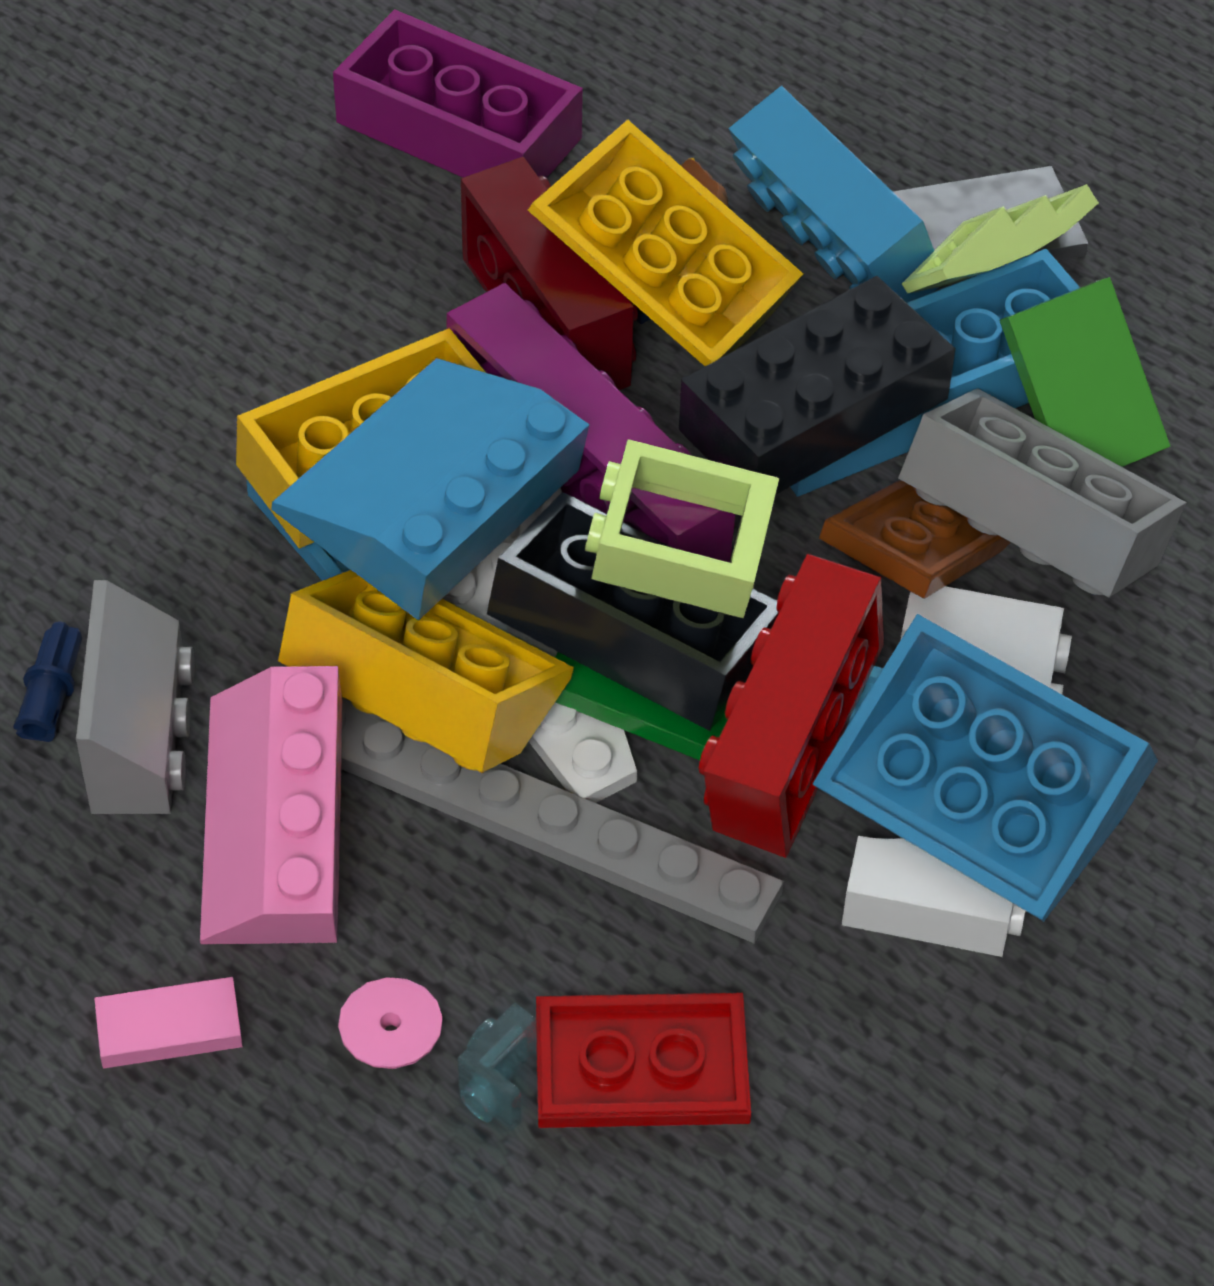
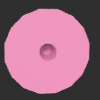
(386, 1004)

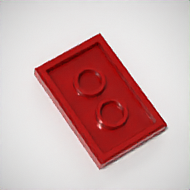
(642, 1060)

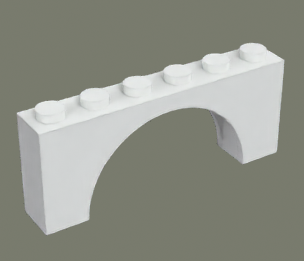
(898, 885)

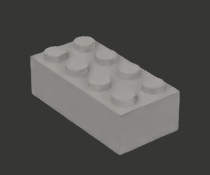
(1041, 492)

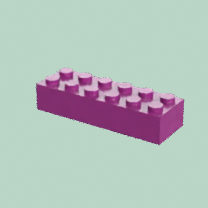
(519, 345)

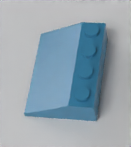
(436, 480)
(985, 768)

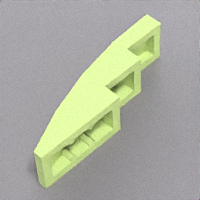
(1000, 238)

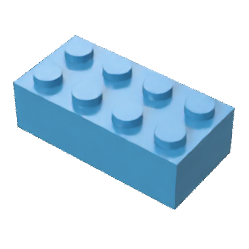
(828, 196)

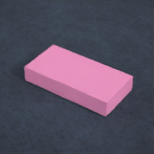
(167, 1022)

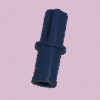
(48, 683)

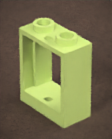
(672, 571)

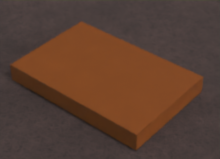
(910, 539)

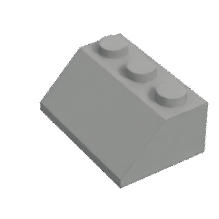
(132, 705)

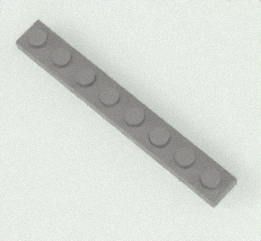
(563, 827)

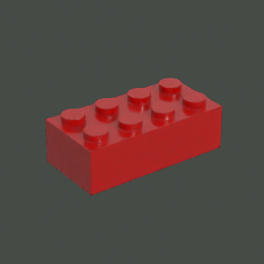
(793, 704)

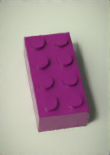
(455, 100)

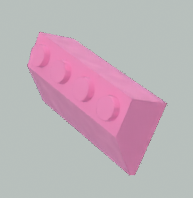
(273, 809)

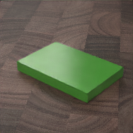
(1086, 373)

